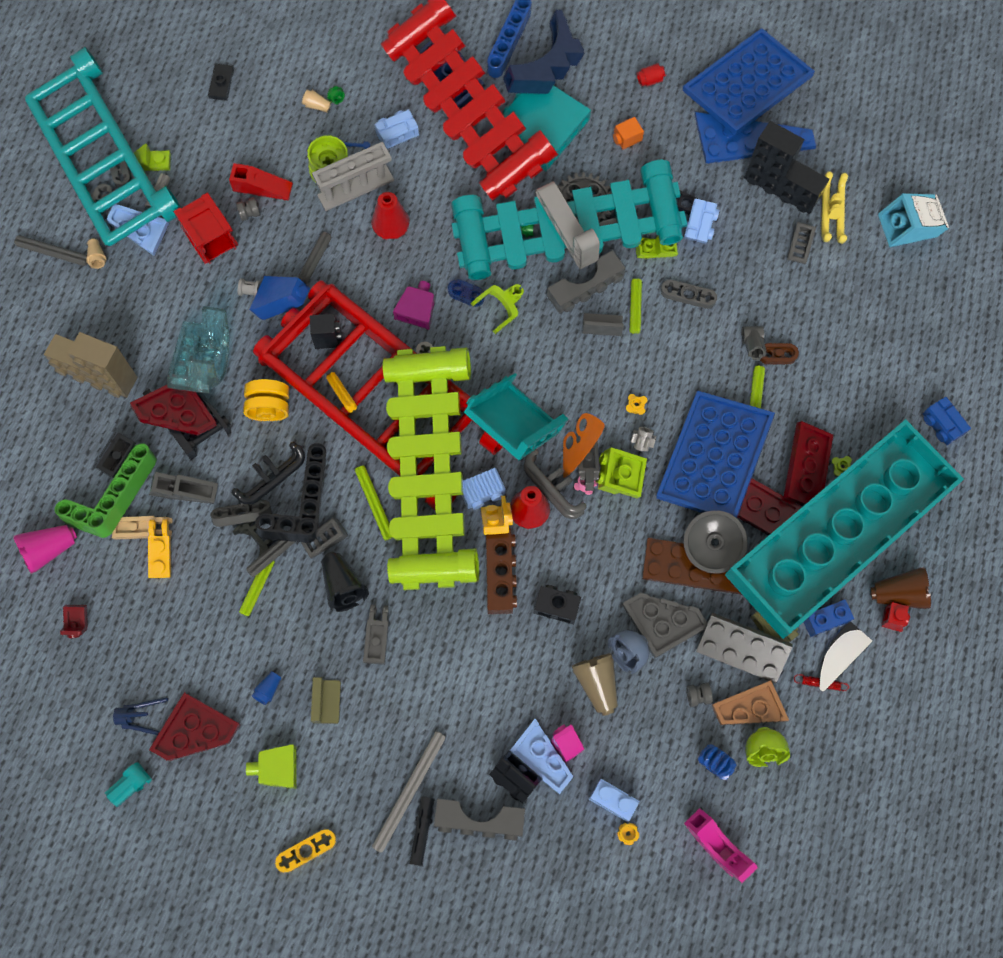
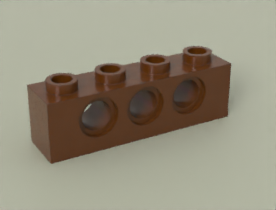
(495, 603)

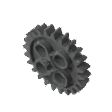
(583, 182)

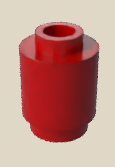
(651, 75)

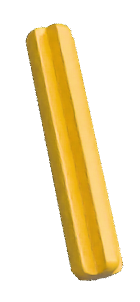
(341, 392)

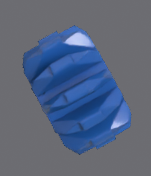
(717, 762)

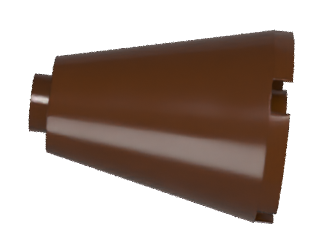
(905, 589)

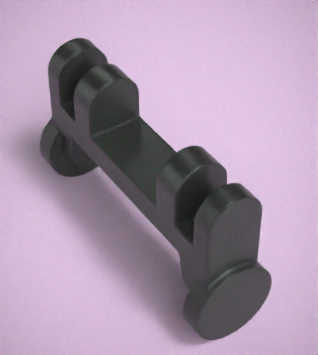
(246, 529)

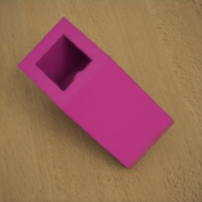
(567, 742)

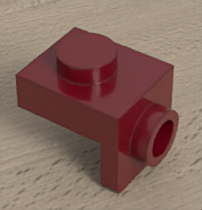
(74, 620)

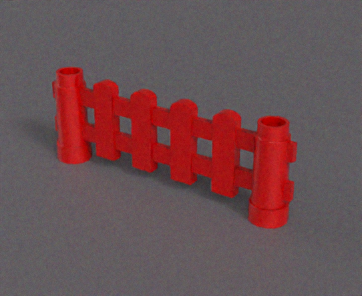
(525, 158)

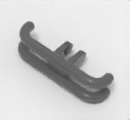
(549, 490)

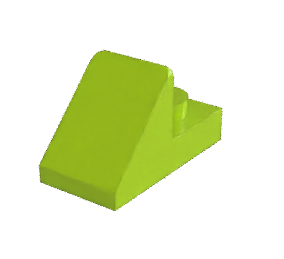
(153, 159)

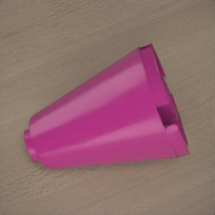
(44, 545)

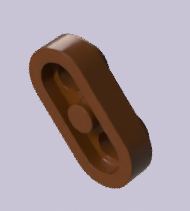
(777, 352)

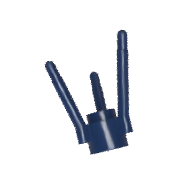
(126, 715)

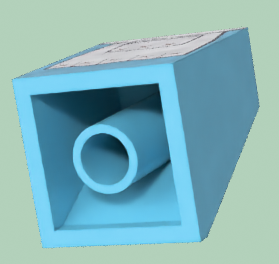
(913, 219)

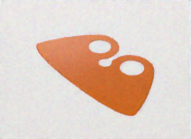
(573, 456)

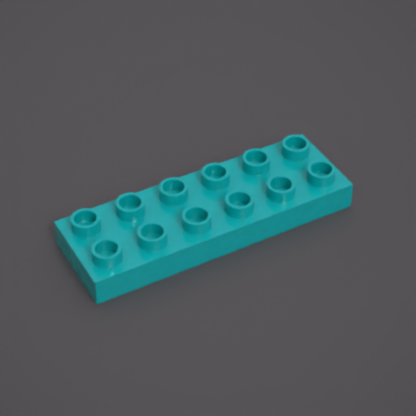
(843, 528)

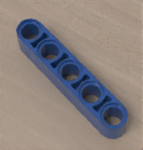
(508, 38)

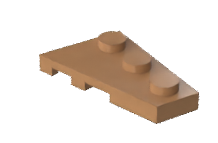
(754, 705)

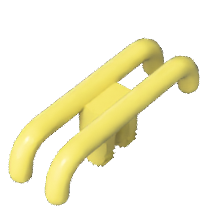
(834, 209)

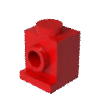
(895, 617)

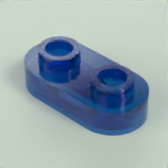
(465, 293)

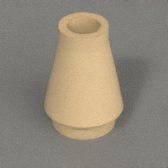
(315, 101)
(95, 254)

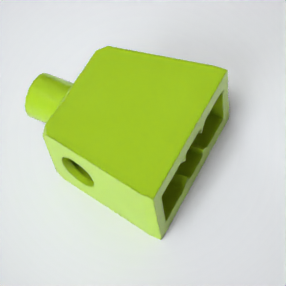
(275, 767)

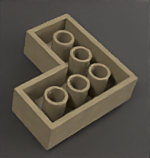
(92, 362)

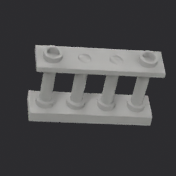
(351, 167)

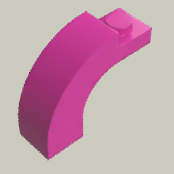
(719, 847)

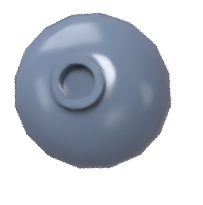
(630, 650)

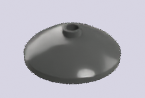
(717, 526)

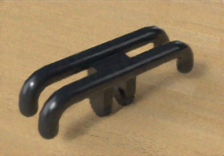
(274, 479)

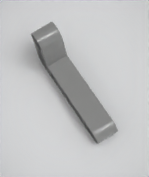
(580, 244)

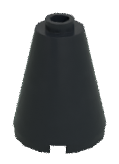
(342, 583)

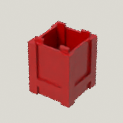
(206, 228)

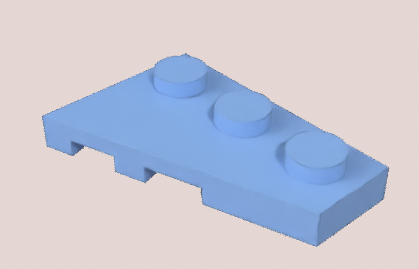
(148, 236)
(539, 754)

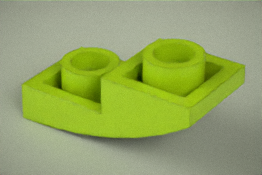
(653, 249)

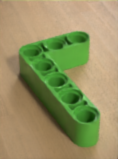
(116, 499)

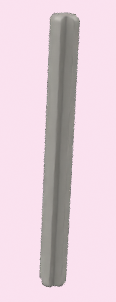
(408, 792)

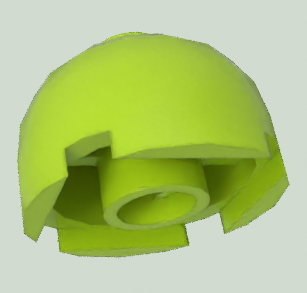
(766, 746)

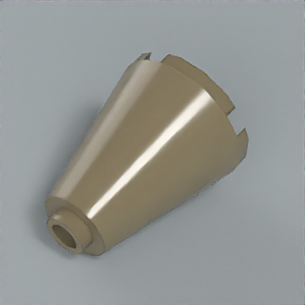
(598, 682)

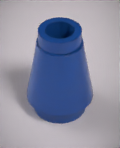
(266, 688)

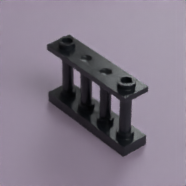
(190, 445)

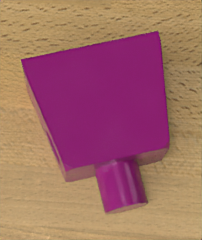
(416, 306)

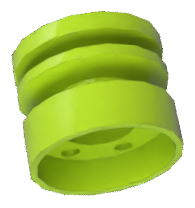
(325, 151)

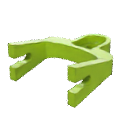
(506, 298)

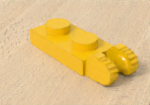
(159, 551)

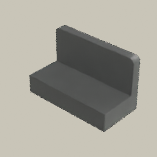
(602, 324)

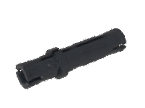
(421, 831)

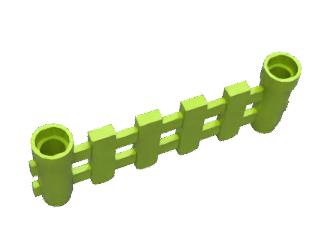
(446, 564)

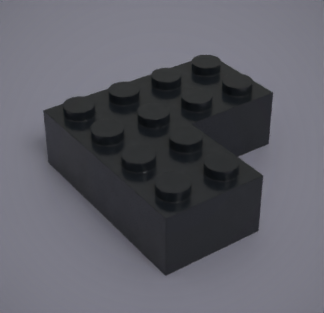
(778, 172)

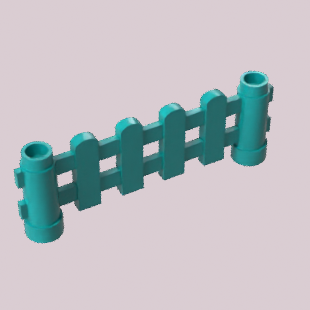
(659, 193)

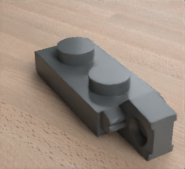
(589, 468)

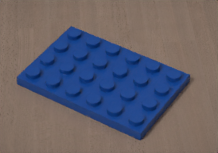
(748, 81)
(715, 455)

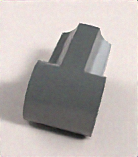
(754, 341)

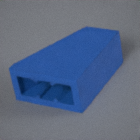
(278, 296)

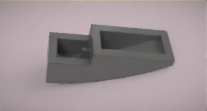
(183, 488)

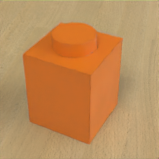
(628, 133)

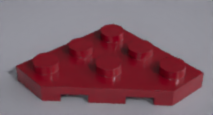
(174, 410)
(193, 729)

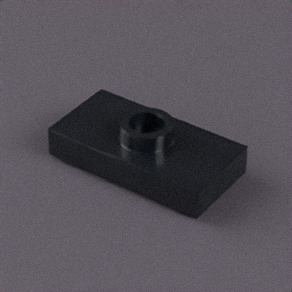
(221, 82)

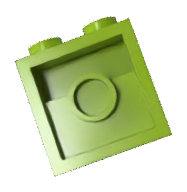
(621, 472)

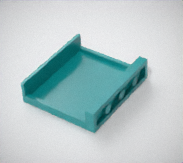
(554, 114)
(512, 418)

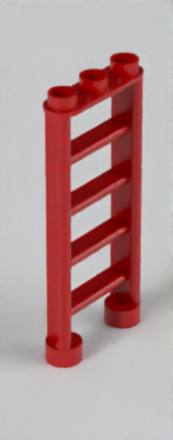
(296, 321)

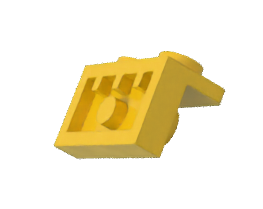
(496, 518)

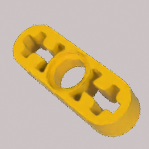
(288, 853)

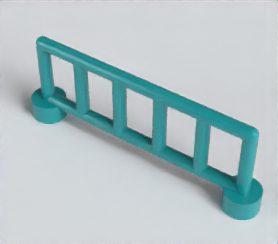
(161, 202)

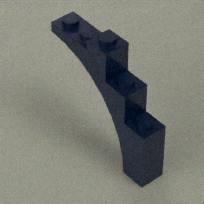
(540, 75)

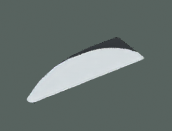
(842, 652)

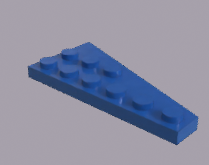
(722, 145)

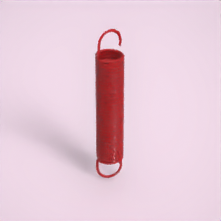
(813, 681)

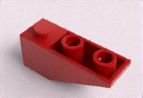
(258, 182)

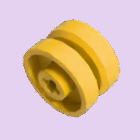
(266, 400)

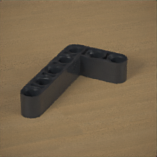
(308, 501)

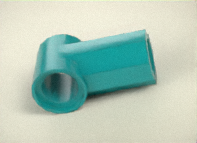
(131, 782)

